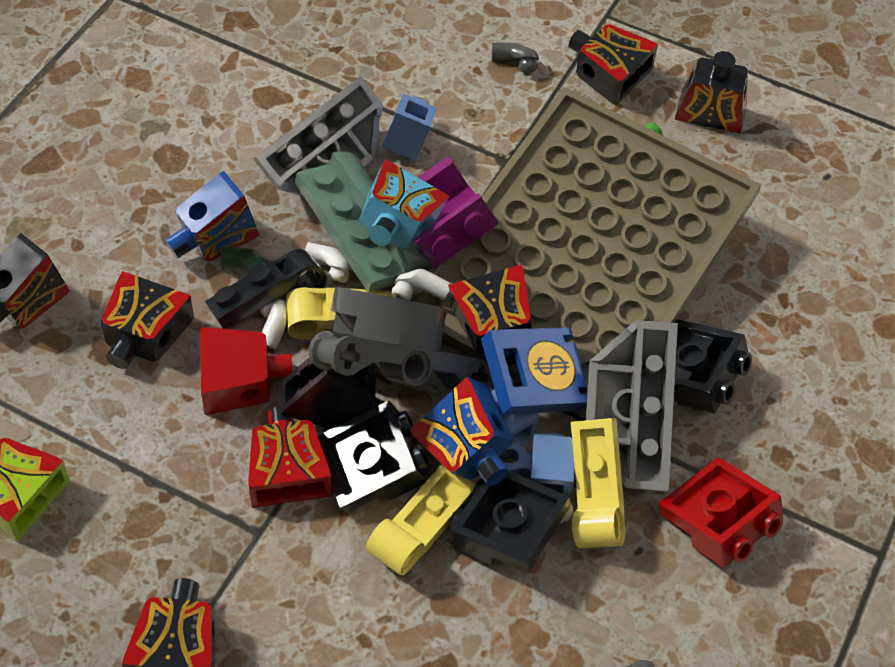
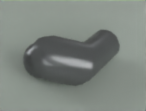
(516, 52)

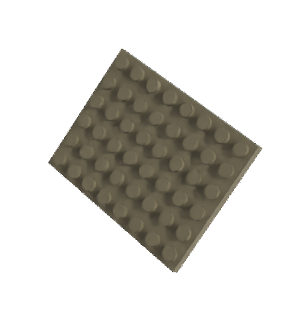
(603, 224)

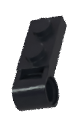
(264, 286)

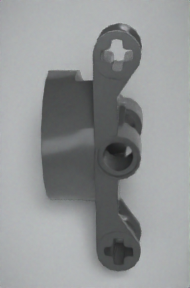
(396, 336)

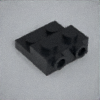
(708, 365)
(373, 457)
(509, 521)

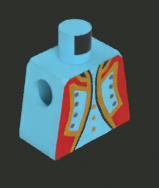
(400, 207)

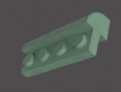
(337, 198)

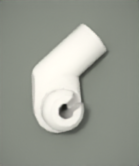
(330, 257)
(417, 282)
(276, 322)

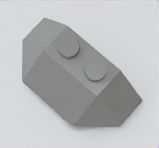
(342, 124)
(636, 386)

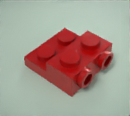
(724, 512)

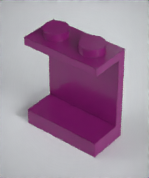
(461, 219)

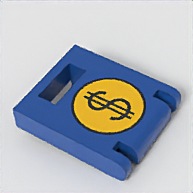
(547, 368)

